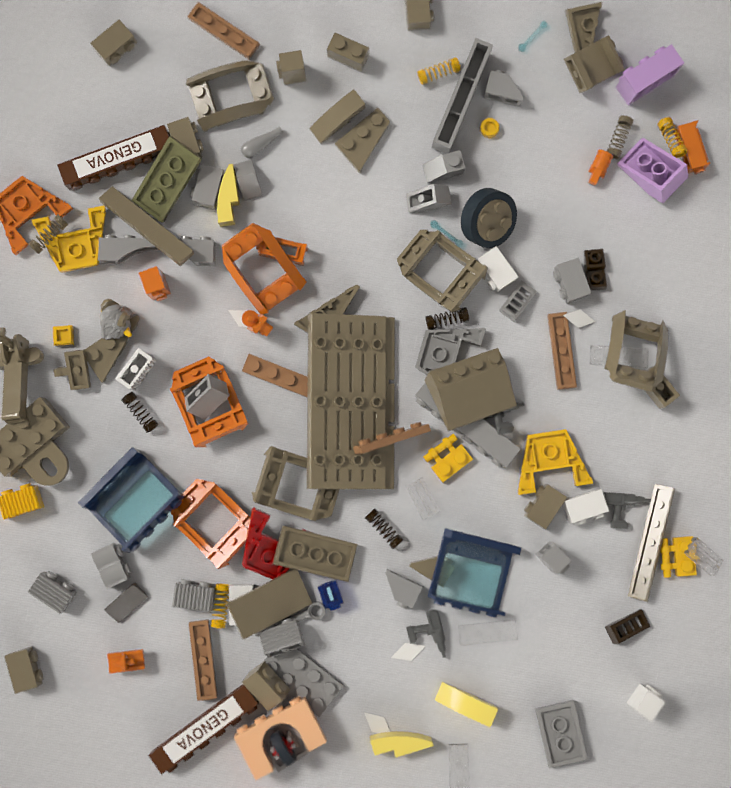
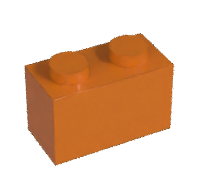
(155, 283)

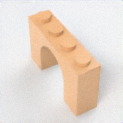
(297, 714)

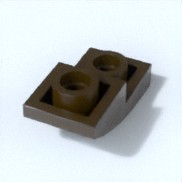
(595, 269)

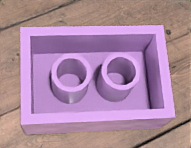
(649, 74)

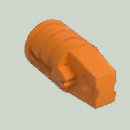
(599, 166)

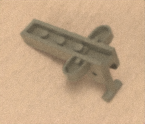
(14, 360)

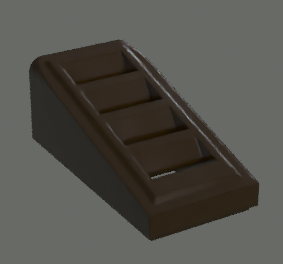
(613, 634)

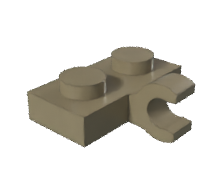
(76, 369)

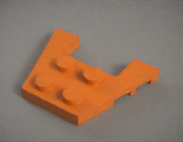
(20, 203)

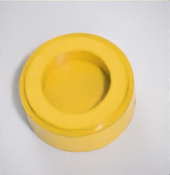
(489, 127)

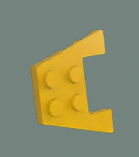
(76, 248)
(549, 452)

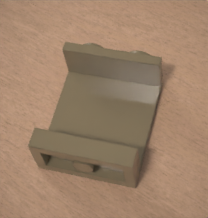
(594, 64)

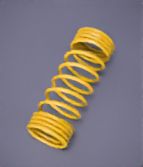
(455, 66)
(682, 148)
(220, 623)

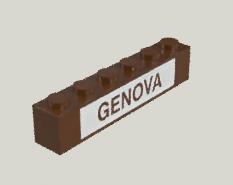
(113, 158)
(202, 729)

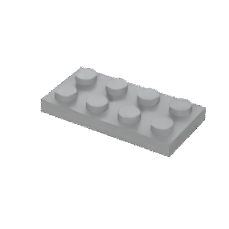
(305, 679)

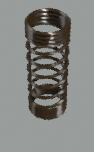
(432, 322)
(127, 399)
(396, 541)

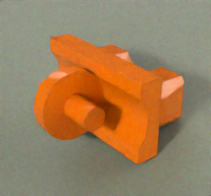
(256, 323)
(126, 661)

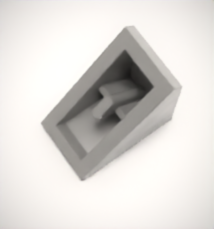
(247, 180)

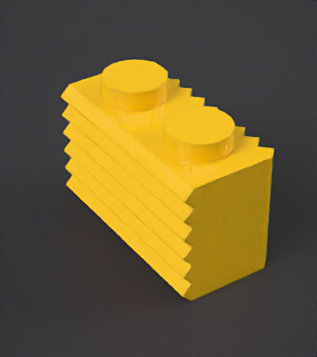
(20, 501)

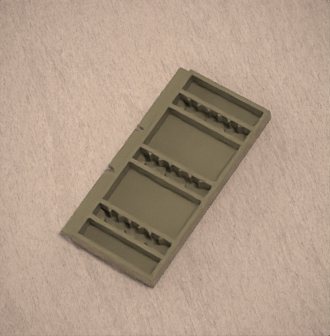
(349, 400)

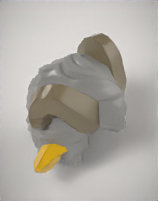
(114, 320)

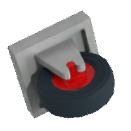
(284, 745)

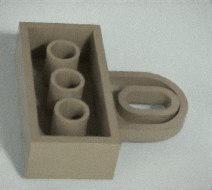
(32, 441)

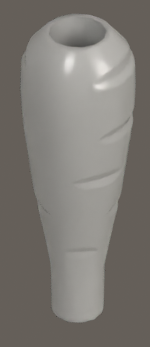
(258, 143)

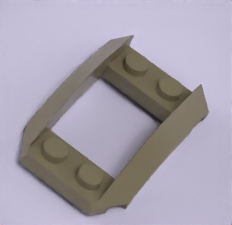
(204, 103)
(462, 284)
(641, 329)
(270, 480)

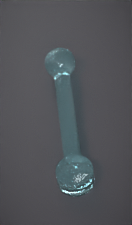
(522, 47)
(434, 224)

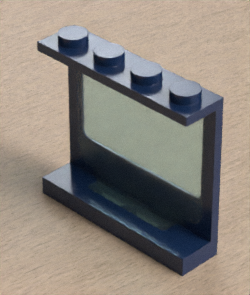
(132, 499)
(471, 572)

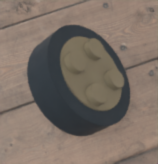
(488, 217)

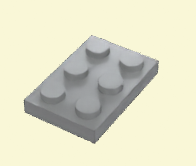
(561, 734)

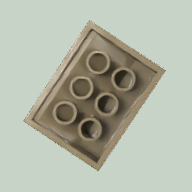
(471, 389)

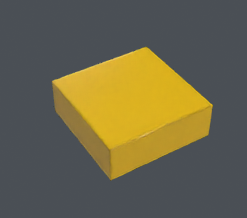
(63, 335)

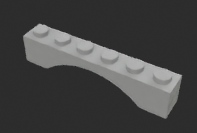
(118, 250)

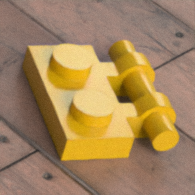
(450, 463)
(682, 564)

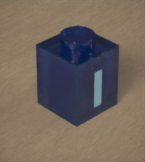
(331, 595)

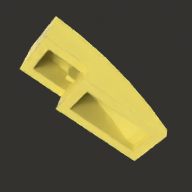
(227, 198)
(466, 704)
(400, 742)

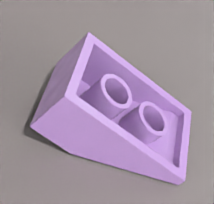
(654, 169)

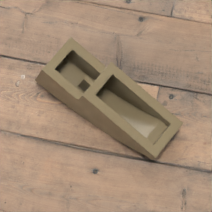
(337, 116)

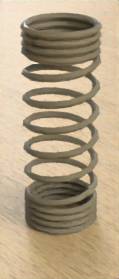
(622, 121)
(36, 246)

